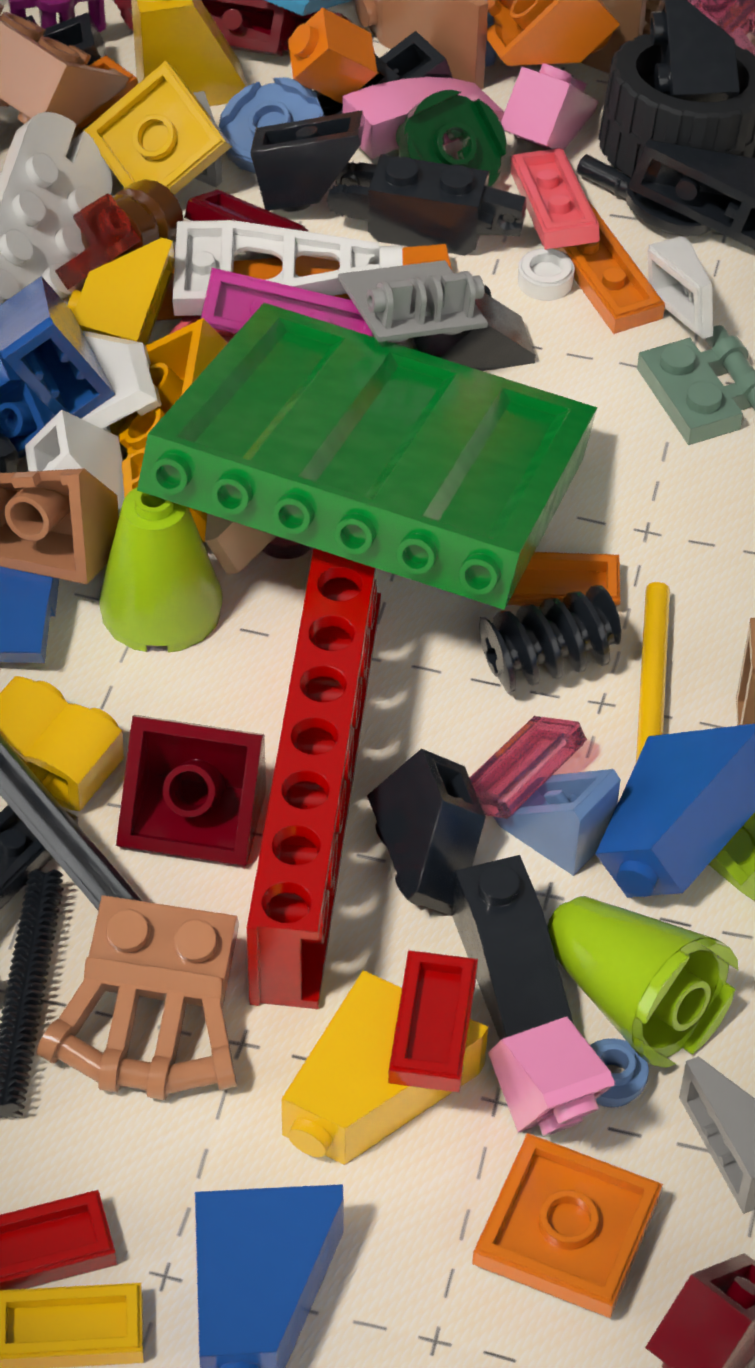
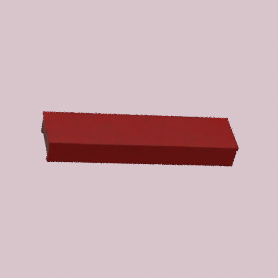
(312, 784)

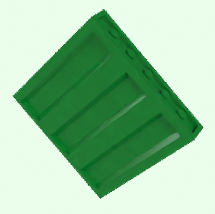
(371, 453)

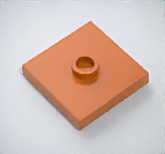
(567, 1225)

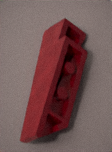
(246, 23)

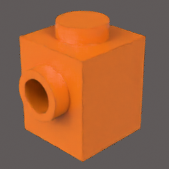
(332, 55)

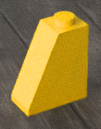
(189, 41)
(342, 1090)

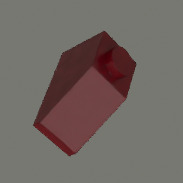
(710, 1319)

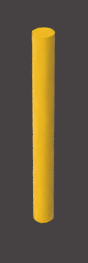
(653, 663)

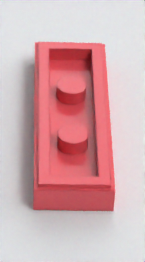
(554, 198)

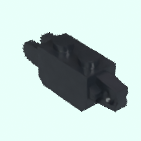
(426, 203)

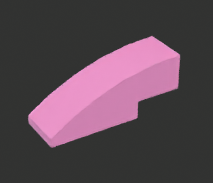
(389, 103)

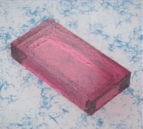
(525, 763)

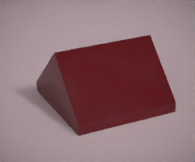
(192, 790)

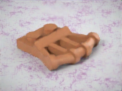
(154, 955)

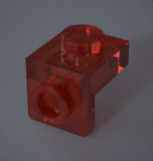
(107, 232)

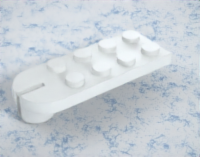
(40, 192)

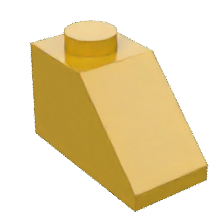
(126, 293)

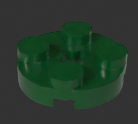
(460, 118)

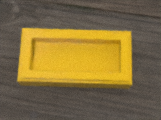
(71, 1326)

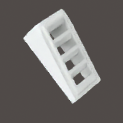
(682, 283)

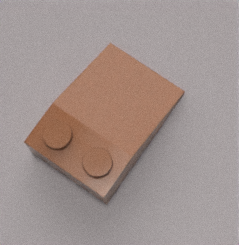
(450, 26)

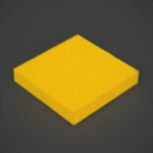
(158, 133)

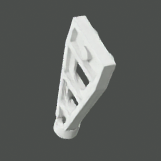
(216, 243)

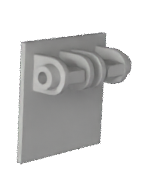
(416, 300)

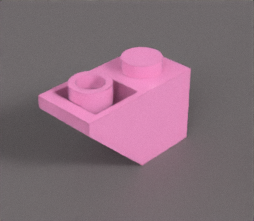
(547, 107)
(549, 1076)

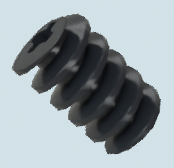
(549, 635)

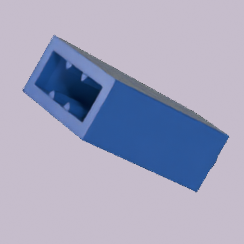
(51, 351)
(680, 809)
(261, 1269)

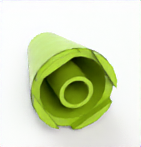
(158, 578)
(645, 975)

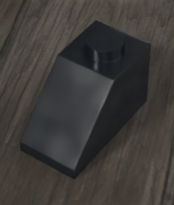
(303, 158)

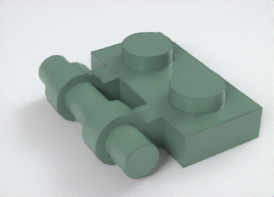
(689, 385)

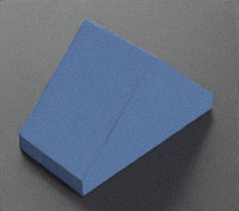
(567, 817)

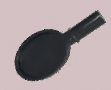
(647, 209)

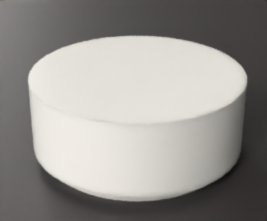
(545, 274)

